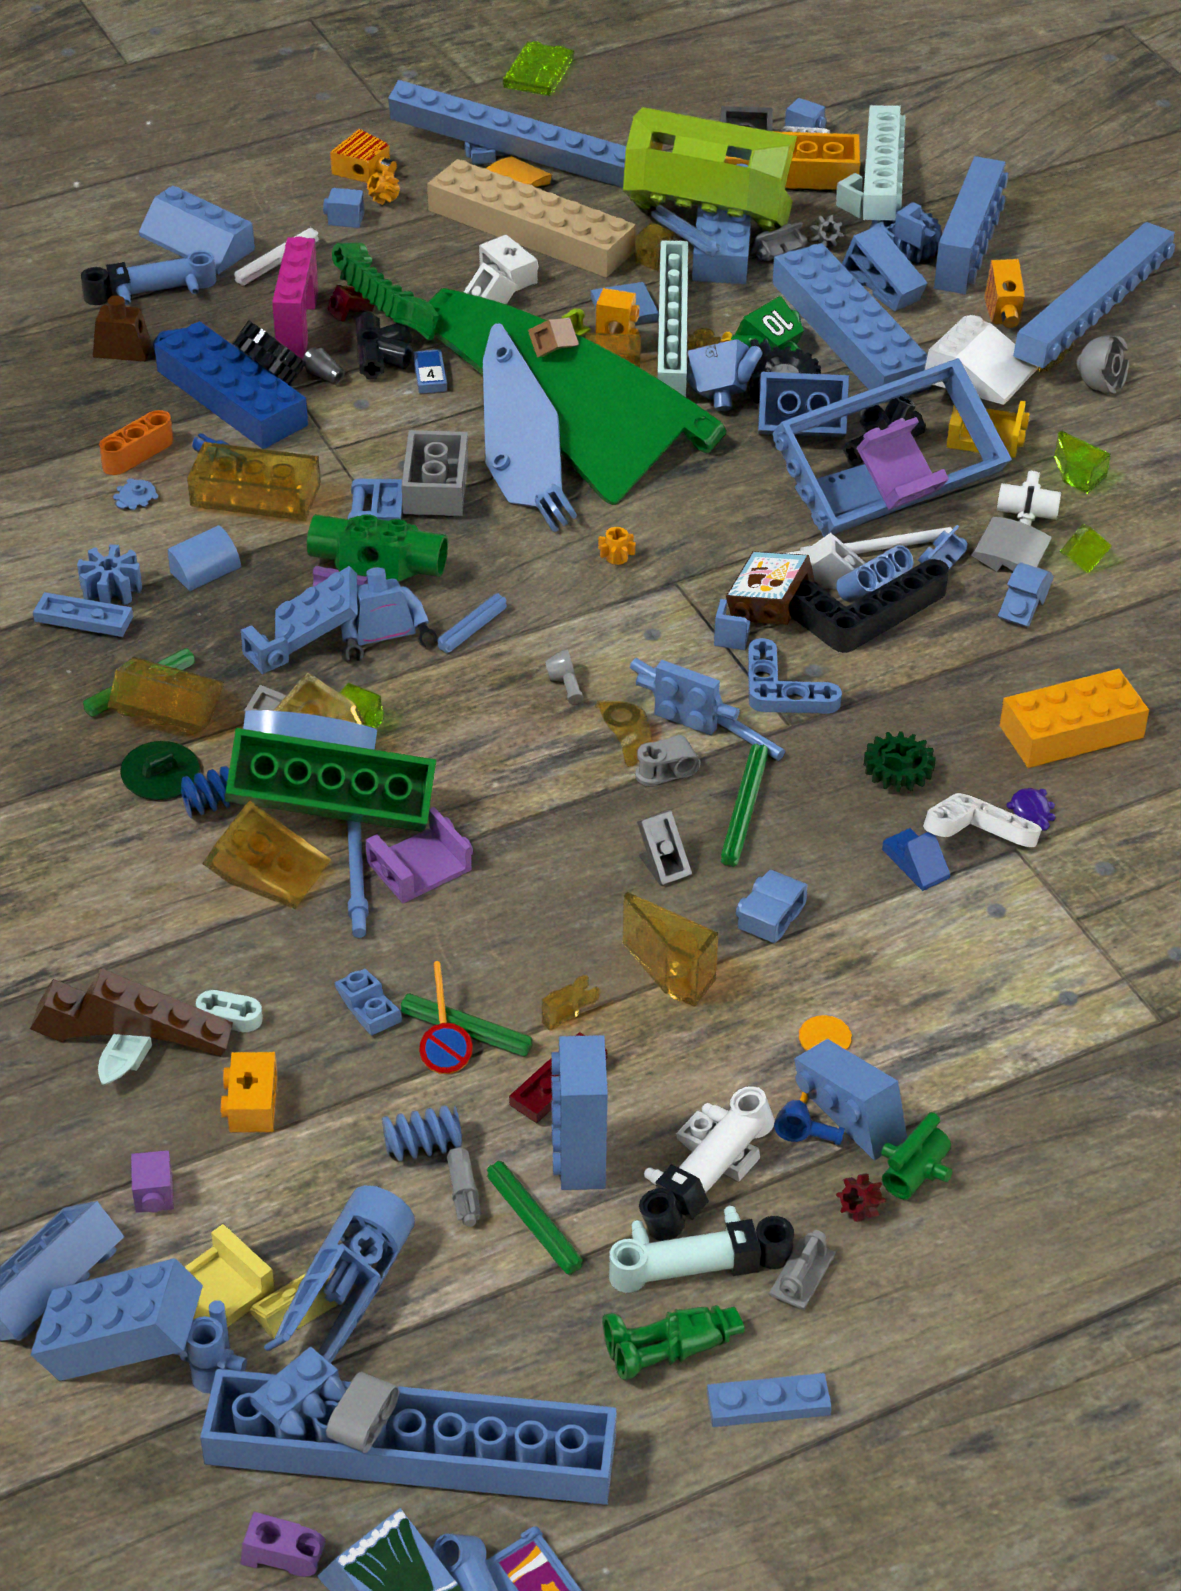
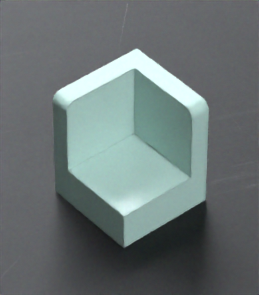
(850, 195)

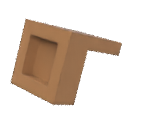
(553, 336)

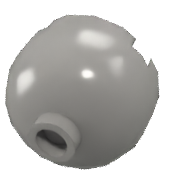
(1104, 364)

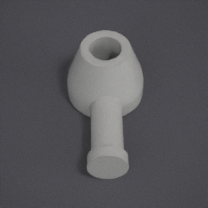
(561, 669)

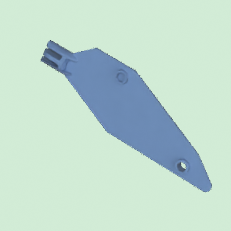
(521, 431)

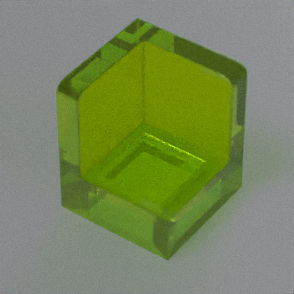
(1086, 548)

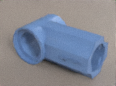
(468, 1569)

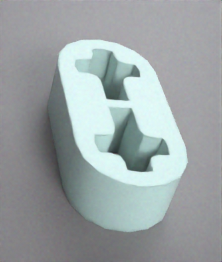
(232, 1008)

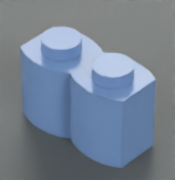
(771, 906)

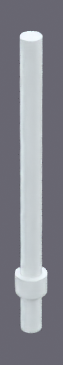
(890, 542)

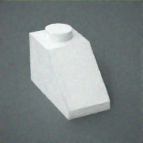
(491, 284)
(831, 561)

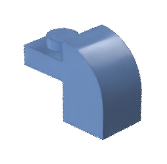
(1026, 590)

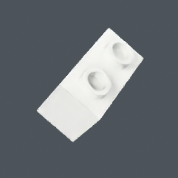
(510, 260)

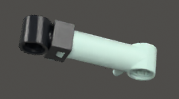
(736, 1248)

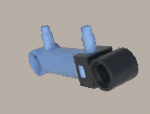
(118, 280)

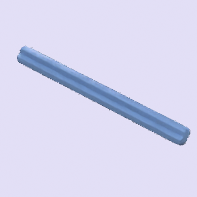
(685, 230)

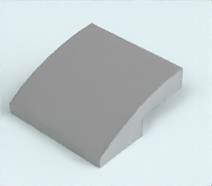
(1010, 543)

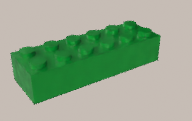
(330, 780)

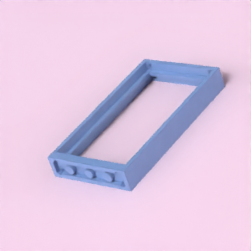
(967, 403)

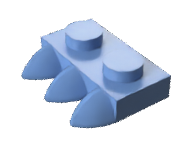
(298, 1390)

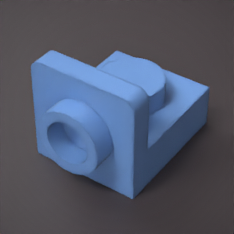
(261, 652)

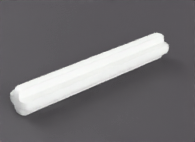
(267, 261)

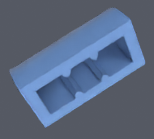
(203, 558)

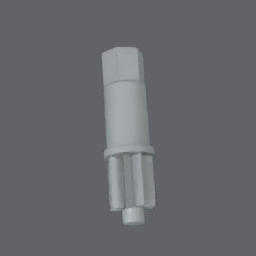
(464, 1191)

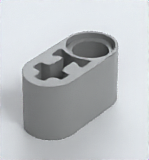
(362, 1412)

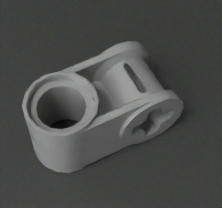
(669, 758)

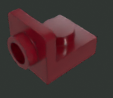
(346, 299)

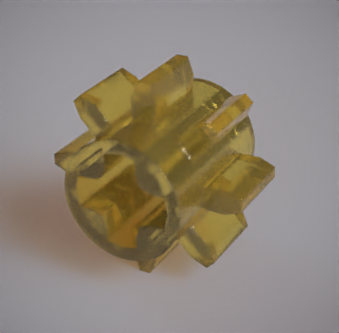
(701, 338)

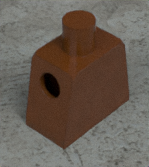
(121, 332)

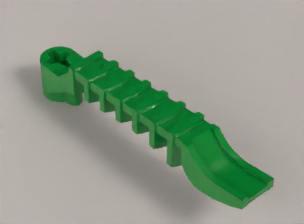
(399, 305)

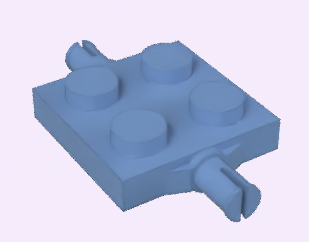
(687, 697)

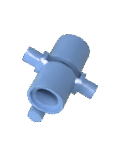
(209, 1348)

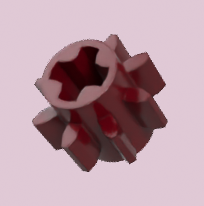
(860, 1207)

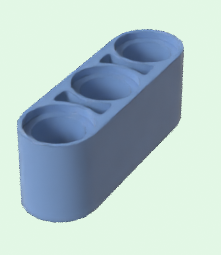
(874, 573)

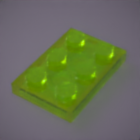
(538, 68)

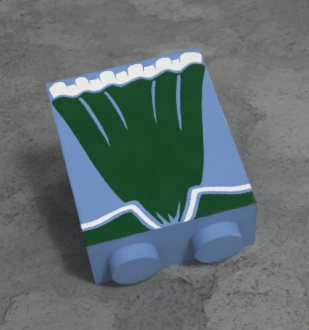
(389, 1560)

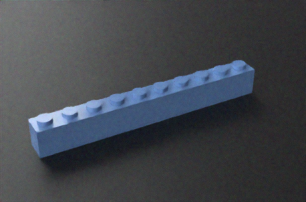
(508, 133)
(1093, 295)

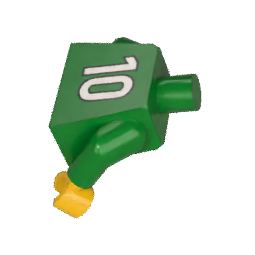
(770, 321)

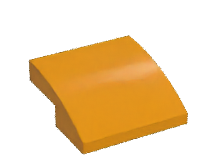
(521, 171)

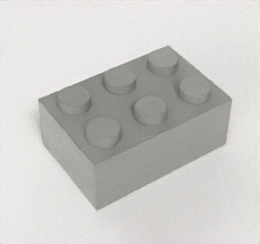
(435, 473)

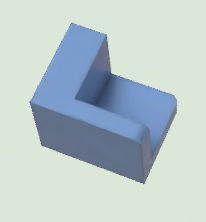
(910, 228)
(730, 630)

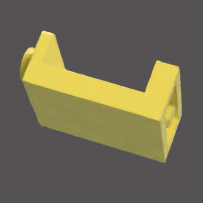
(230, 1275)

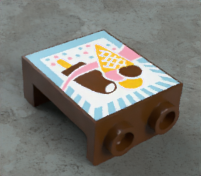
(767, 586)

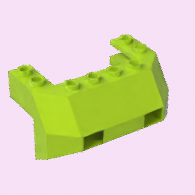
(697, 168)

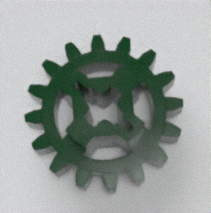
(899, 761)

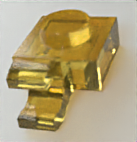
(564, 1003)

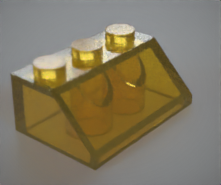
(165, 695)

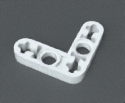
(962, 809)

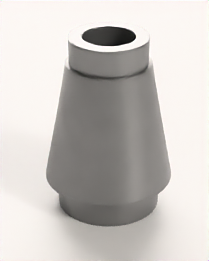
(322, 365)

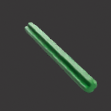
(744, 805)

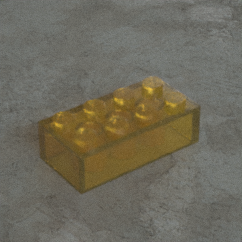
(254, 481)

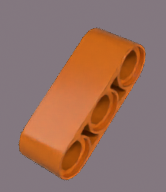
(136, 442)

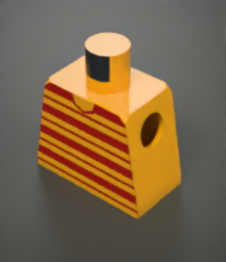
(361, 157)
(1003, 305)

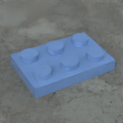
(317, 609)

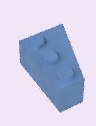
(884, 269)
(853, 1095)

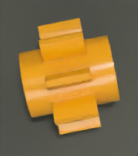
(383, 187)
(616, 545)

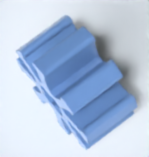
(110, 575)

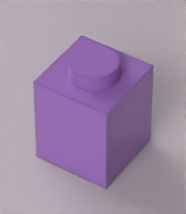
(152, 1181)

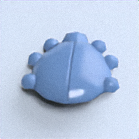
(134, 494)

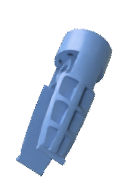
(371, 1231)

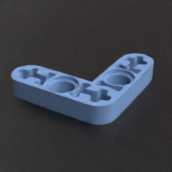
(772, 687)

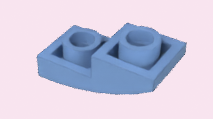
(367, 1002)

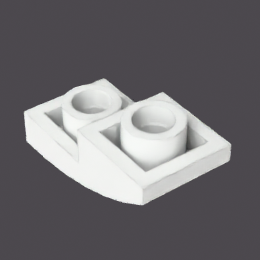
(699, 1127)

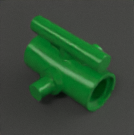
(917, 1159)

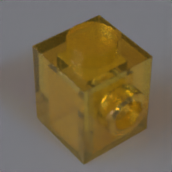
(649, 245)

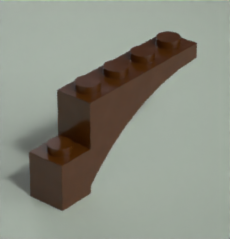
(127, 1008)

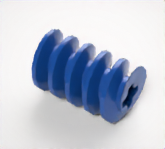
(205, 791)

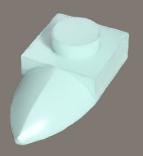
(121, 1055)

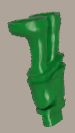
(685, 1335)

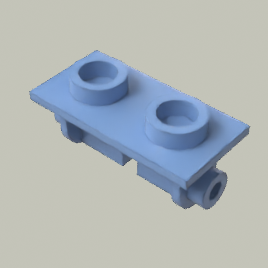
(948, 548)

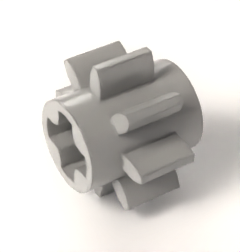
(833, 227)

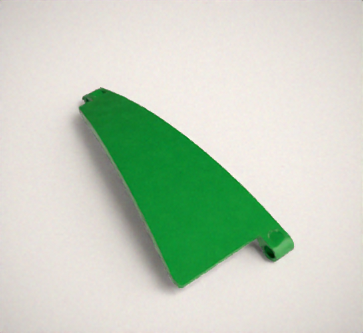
(609, 410)

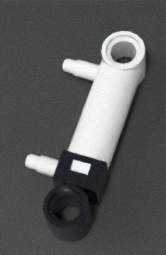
(685, 1187)

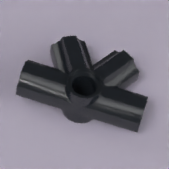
(381, 345)
(878, 417)

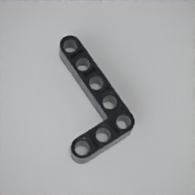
(873, 614)

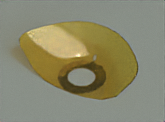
(630, 732)

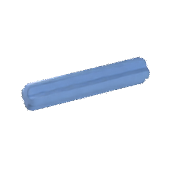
(471, 623)

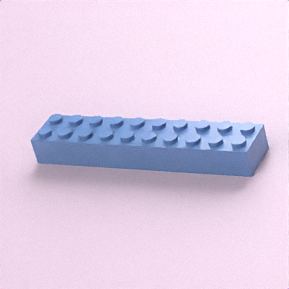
(427, 1442)

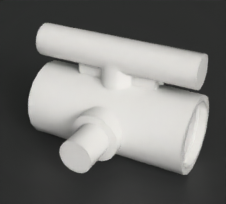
(1029, 500)

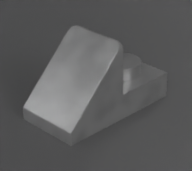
(663, 847)

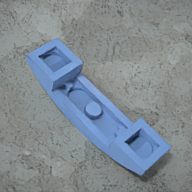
(311, 727)

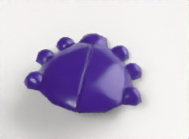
(1033, 806)

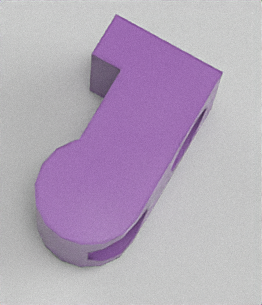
(282, 1545)

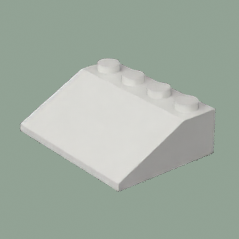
(985, 356)

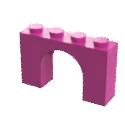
(295, 293)

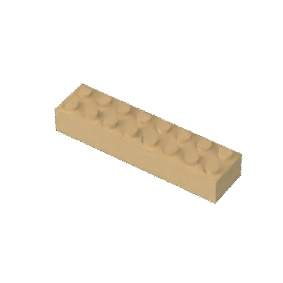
(532, 217)

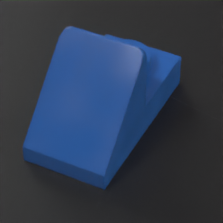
(918, 857)

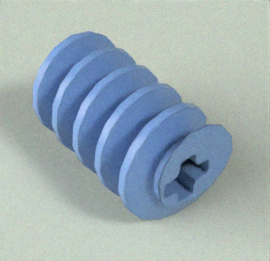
(422, 1132)

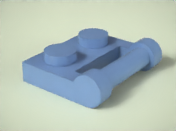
(385, 500)

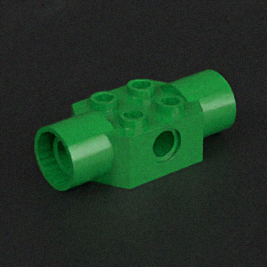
(374, 543)

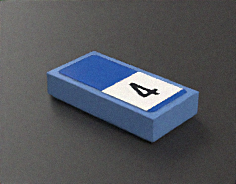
(430, 371)

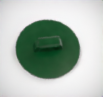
(157, 769)

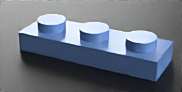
(83, 614)
(768, 1400)

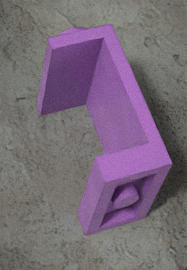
(899, 464)
(422, 859)

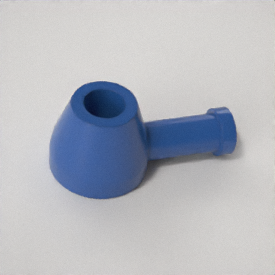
(795, 1124)

